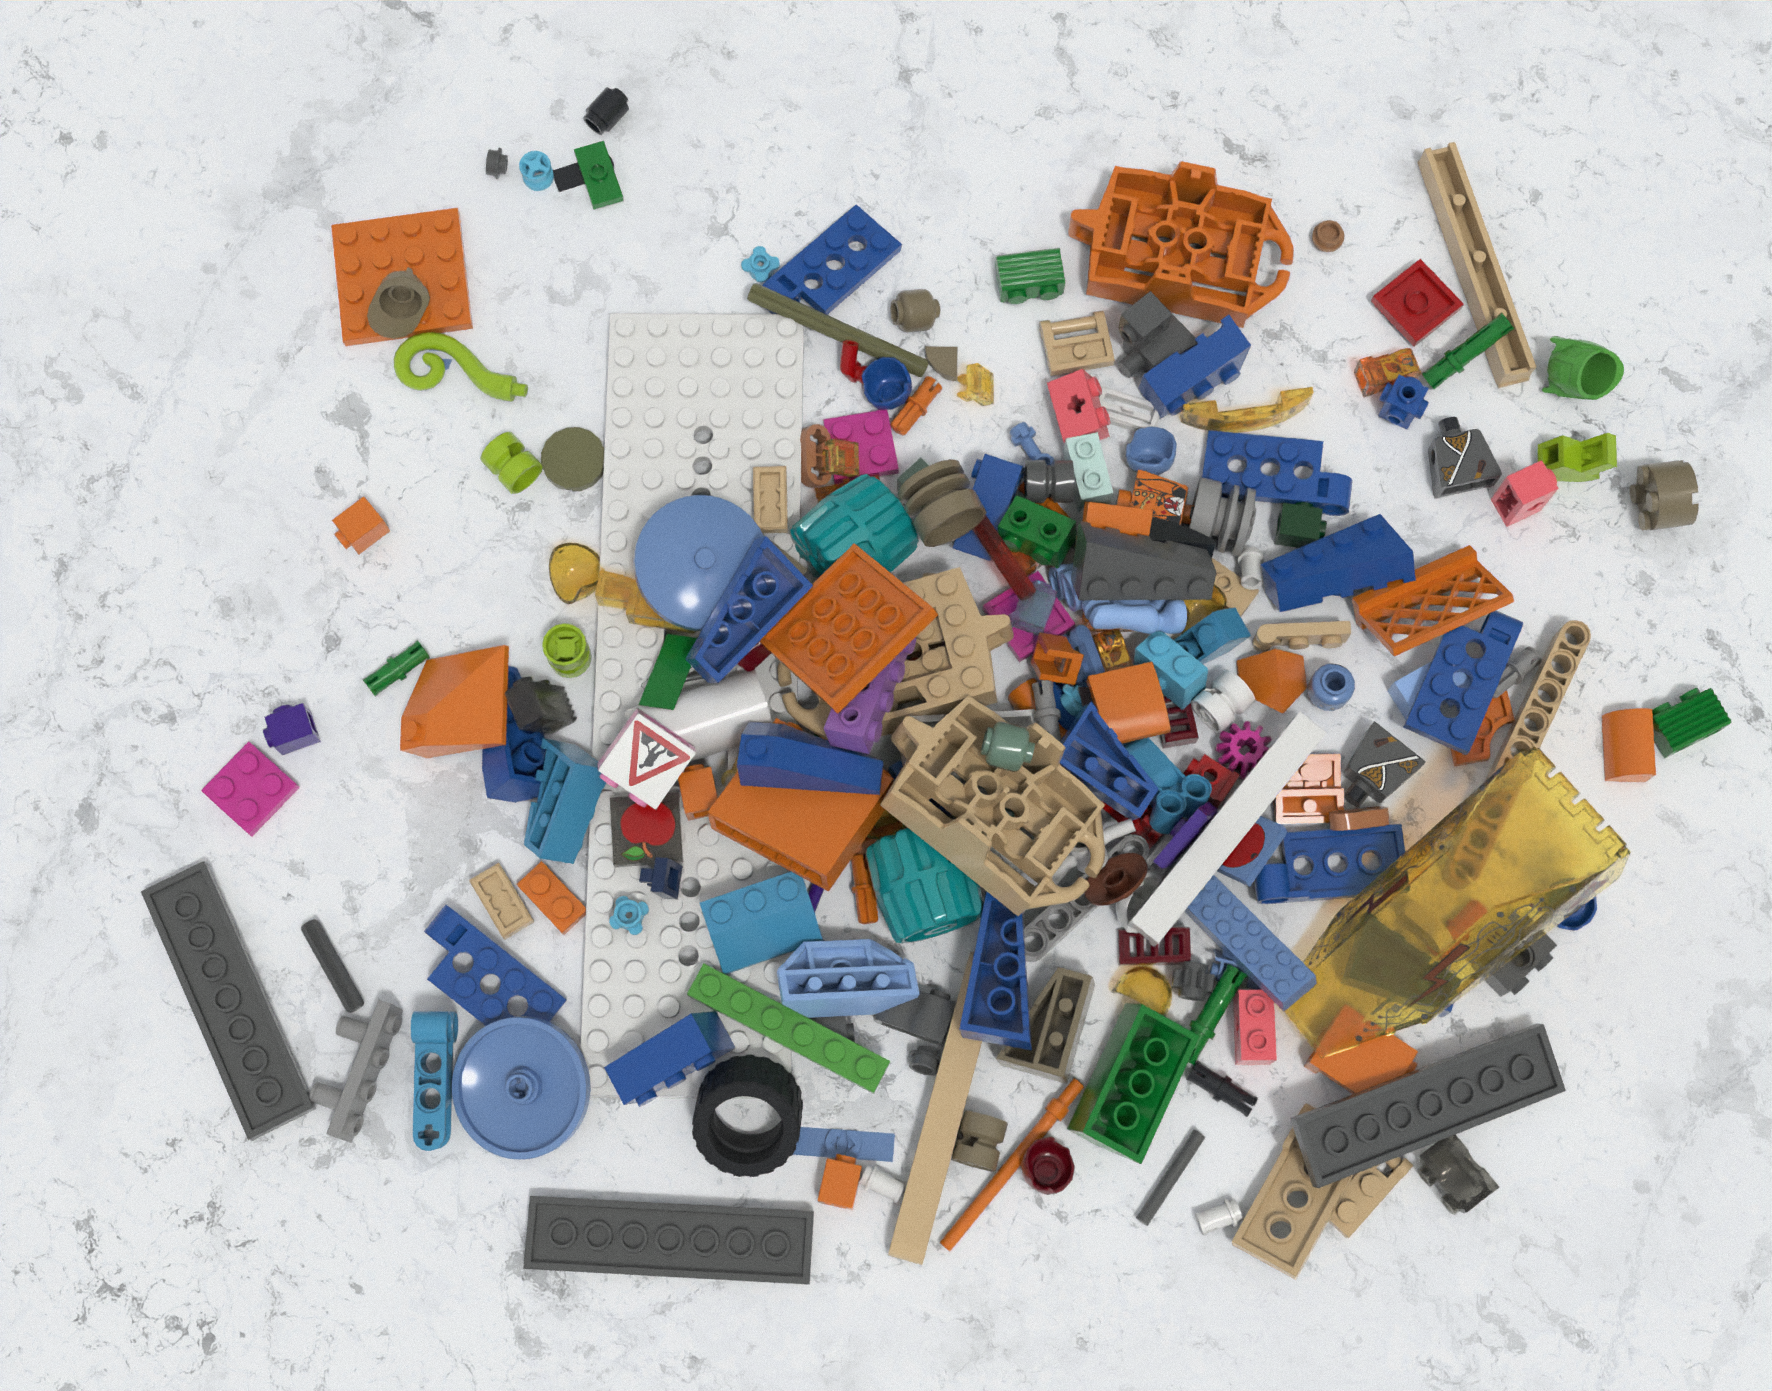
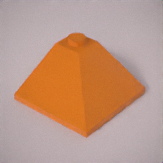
(458, 704)

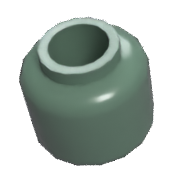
(1007, 746)

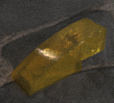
(623, 593)

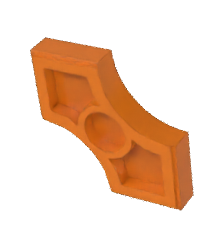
(1497, 715)

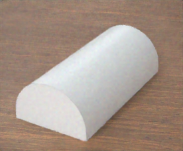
(714, 713)

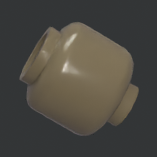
(914, 310)

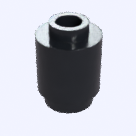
(606, 110)

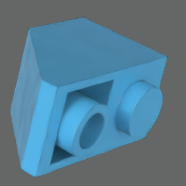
(1214, 635)

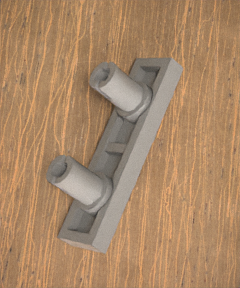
(360, 1085)

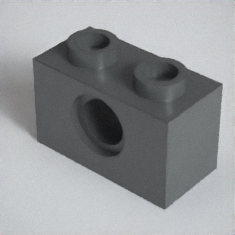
(1512, 977)

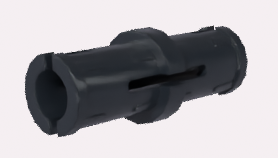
(1222, 1088)

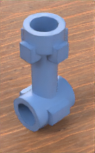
(1023, 435)

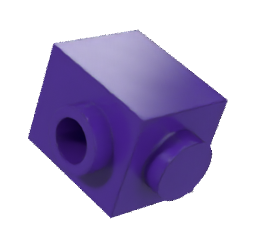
(290, 728)

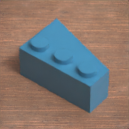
(564, 802)

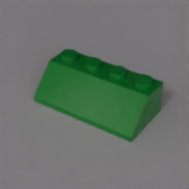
(1133, 1082)

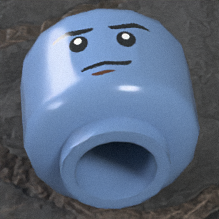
(1331, 687)

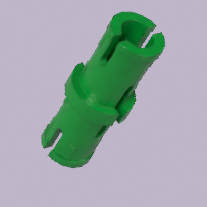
(396, 668)

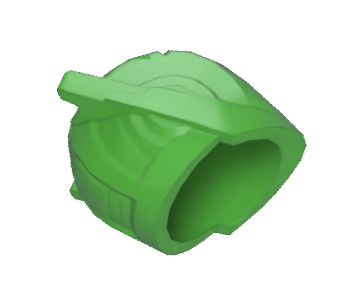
(1582, 369)

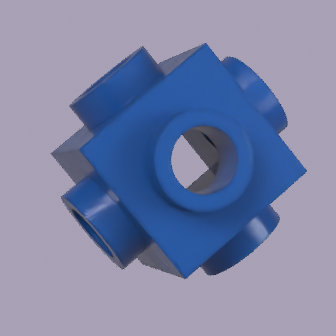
(1403, 401)

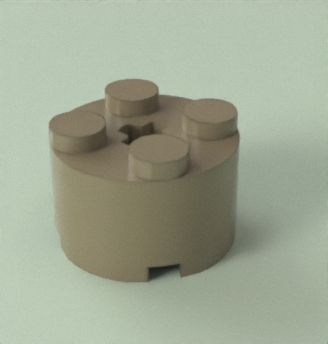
(1665, 495)

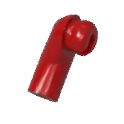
(849, 364)

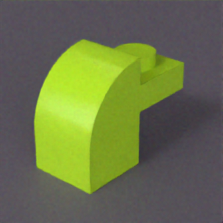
(1579, 460)

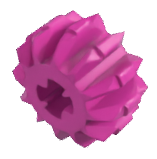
(1235, 740)

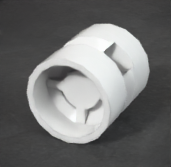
(1219, 704)

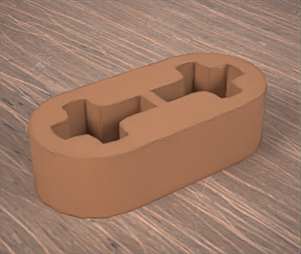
(812, 455)
(1359, 818)

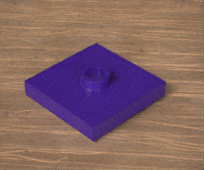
(1184, 834)

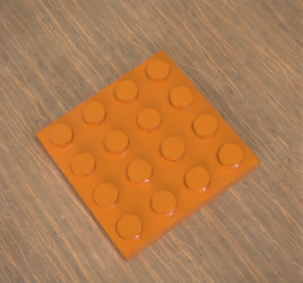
(422, 241)
(848, 627)

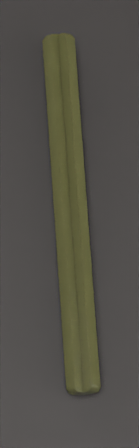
(834, 328)

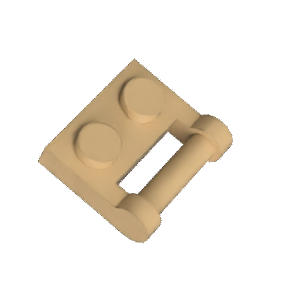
(1077, 352)

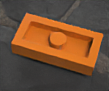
(552, 898)

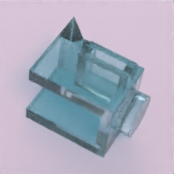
(1035, 612)

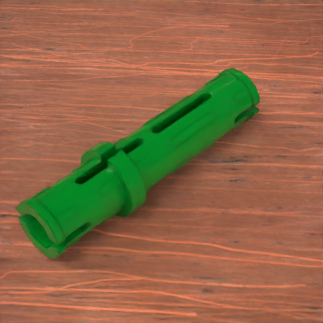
(1467, 351)
(1215, 1008)

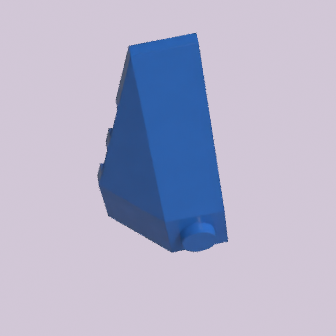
(795, 759)
(512, 768)

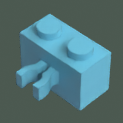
(1177, 670)

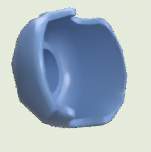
(1151, 450)

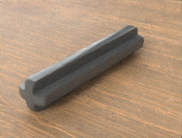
(332, 965)

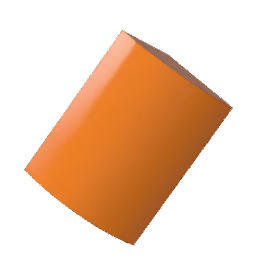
(1628, 745)

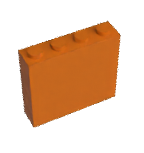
(799, 828)

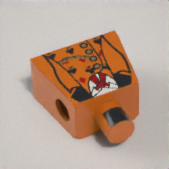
(1162, 496)

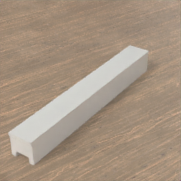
(1226, 829)

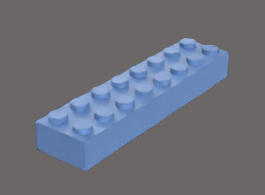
(1250, 944)

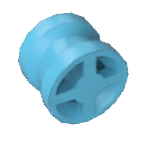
(533, 163)

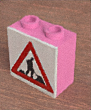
(645, 759)

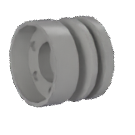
(1223, 516)

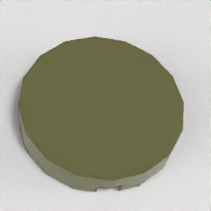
(573, 459)

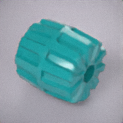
(859, 514)
(920, 888)

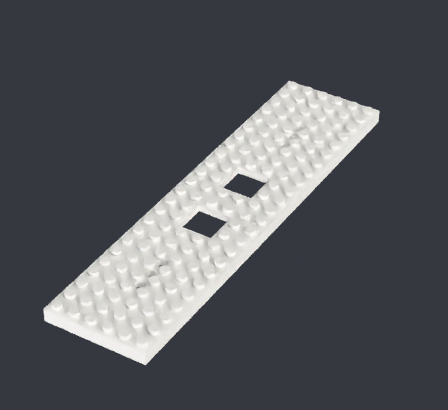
(663, 387)

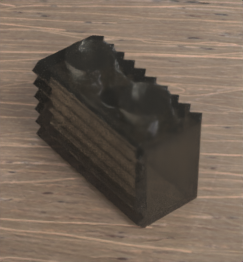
(539, 706)

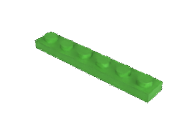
(788, 1028)

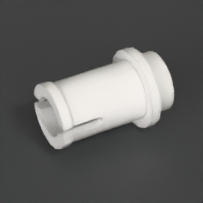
(1250, 564)
(882, 1183)
(1219, 1217)

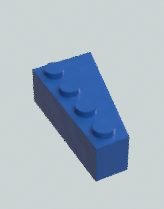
(1338, 564)
(749, 608)
(998, 985)

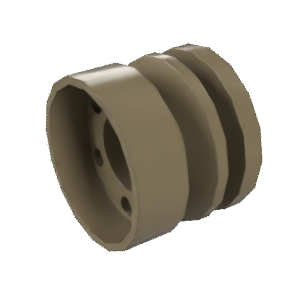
(941, 503)

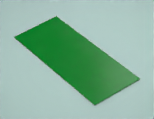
(668, 673)

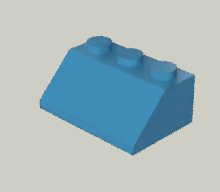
(760, 921)

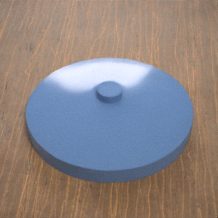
(691, 556)
(521, 1087)

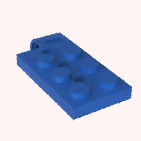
(834, 245)
(1321, 489)
(1497, 641)
(1284, 885)
(460, 937)

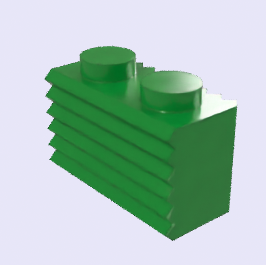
(1030, 275)
(1688, 721)

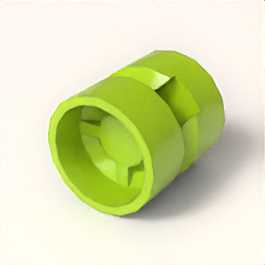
(515, 466)
(567, 650)

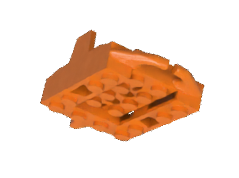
(1186, 210)

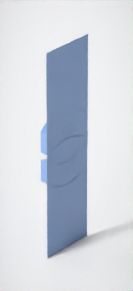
(852, 1143)

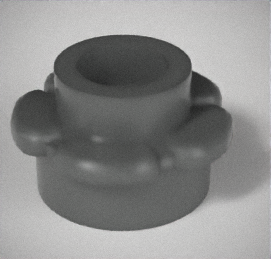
(496, 163)
(924, 1060)

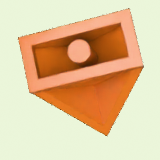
(1274, 677)

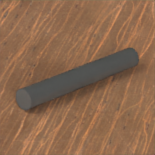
(1170, 1177)

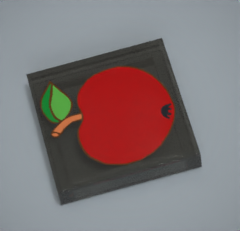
(646, 833)

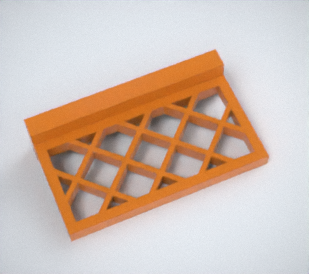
(1433, 579)

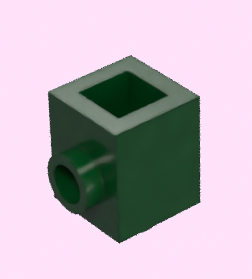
(1299, 525)

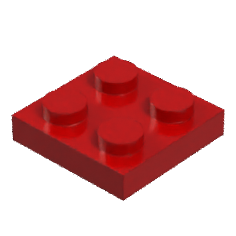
(1417, 302)

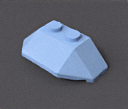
(845, 979)

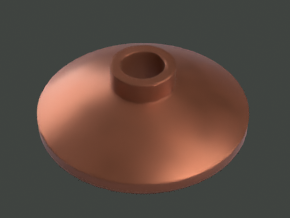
(1117, 879)

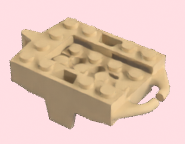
(942, 674)
(1041, 795)

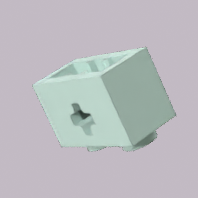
(1090, 470)

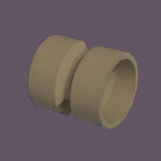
(979, 1141)

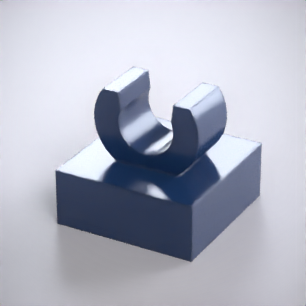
(664, 878)

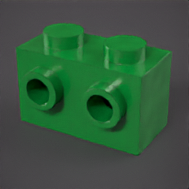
(1037, 532)

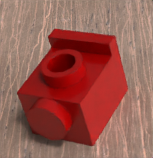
(1224, 777)

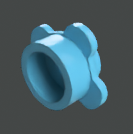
(764, 272)
(1071, 699)
(638, 911)

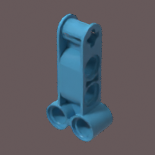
(1177, 793)
(433, 1034)

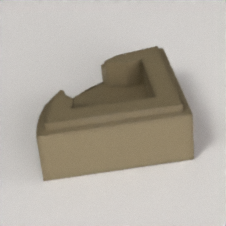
(943, 361)

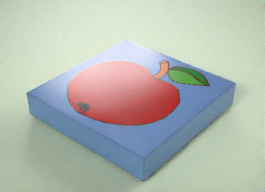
(1253, 851)

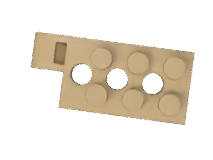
(1271, 1206)

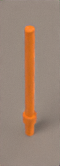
(1055, 1110)

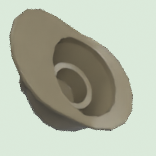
(398, 304)

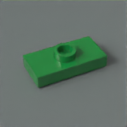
(598, 175)

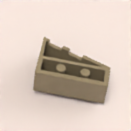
(1054, 1026)

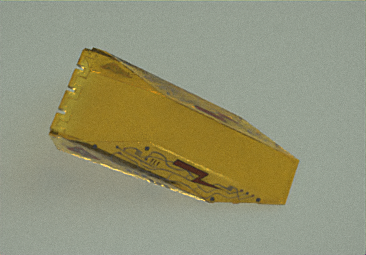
(1457, 906)

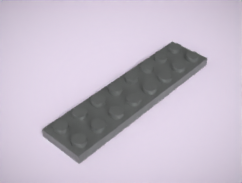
(228, 1001)
(1427, 1105)
(669, 1240)

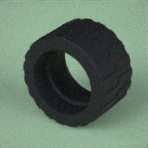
(740, 1152)

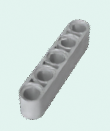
(1072, 911)

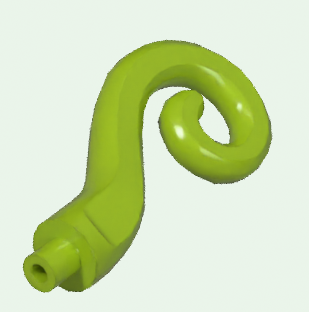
(491, 383)

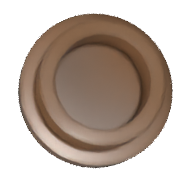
(1328, 236)

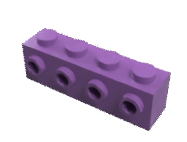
(861, 719)

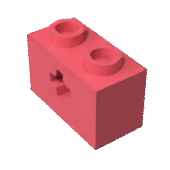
(1067, 397)
(1524, 493)
(1254, 1028)

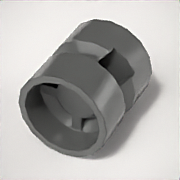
(1049, 481)

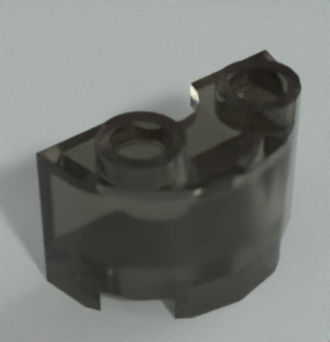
(1455, 1175)

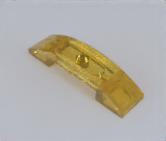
(1206, 416)

